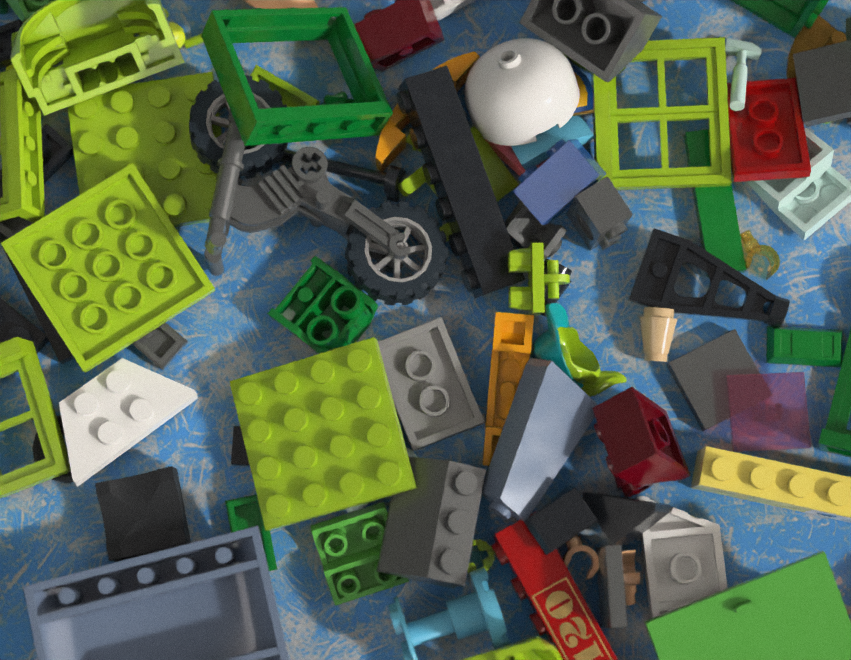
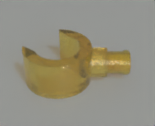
(753, 248)

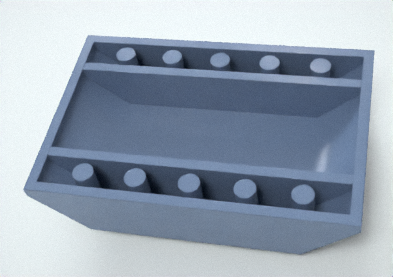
(167, 605)

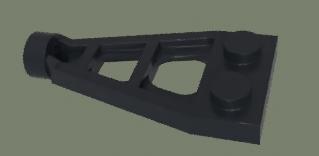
(660, 270)

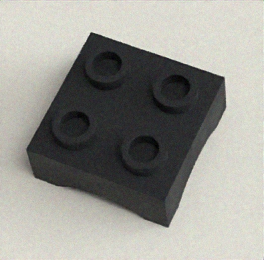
(143, 514)

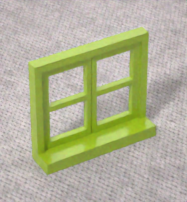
(607, 117)
(20, 151)
(21, 357)

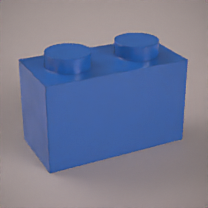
(558, 180)

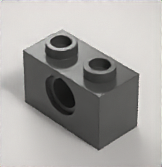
(599, 215)

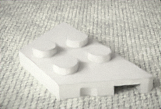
(117, 413)
(681, 560)

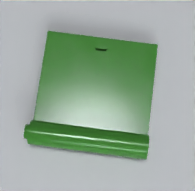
(771, 617)

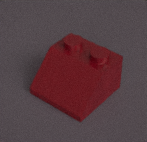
(639, 439)

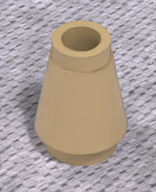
(657, 332)

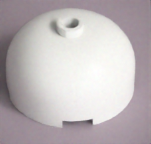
(520, 91)

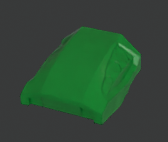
(325, 309)

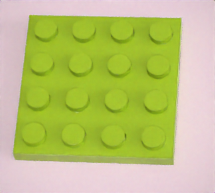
(151, 129)
(108, 267)
(322, 434)

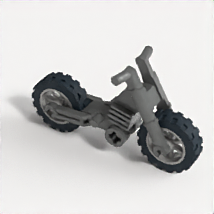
(309, 193)

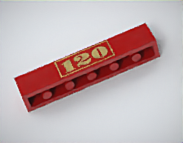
(552, 594)

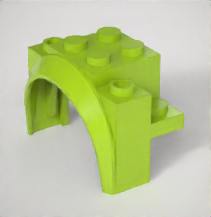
(96, 48)

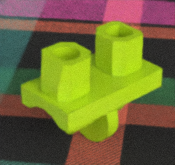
(531, 261)

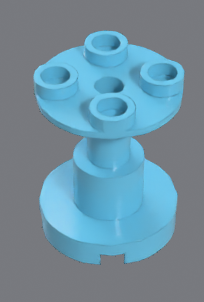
(463, 616)

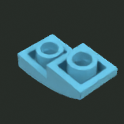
(535, 152)

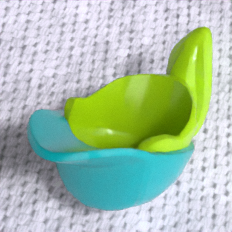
(563, 347)

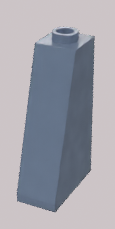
(536, 440)

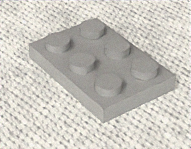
(428, 384)

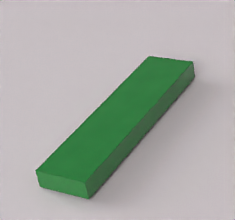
(714, 208)

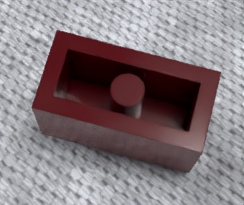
(398, 32)

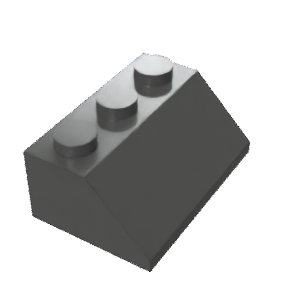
(593, 32)
(434, 525)

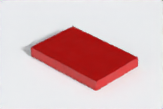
(768, 133)

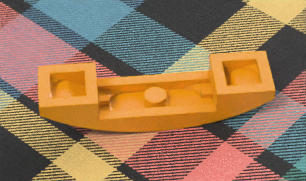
(392, 139)
(508, 359)

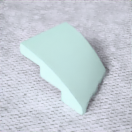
(807, 201)

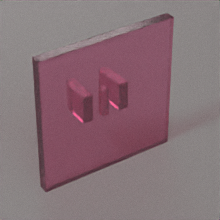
(768, 411)

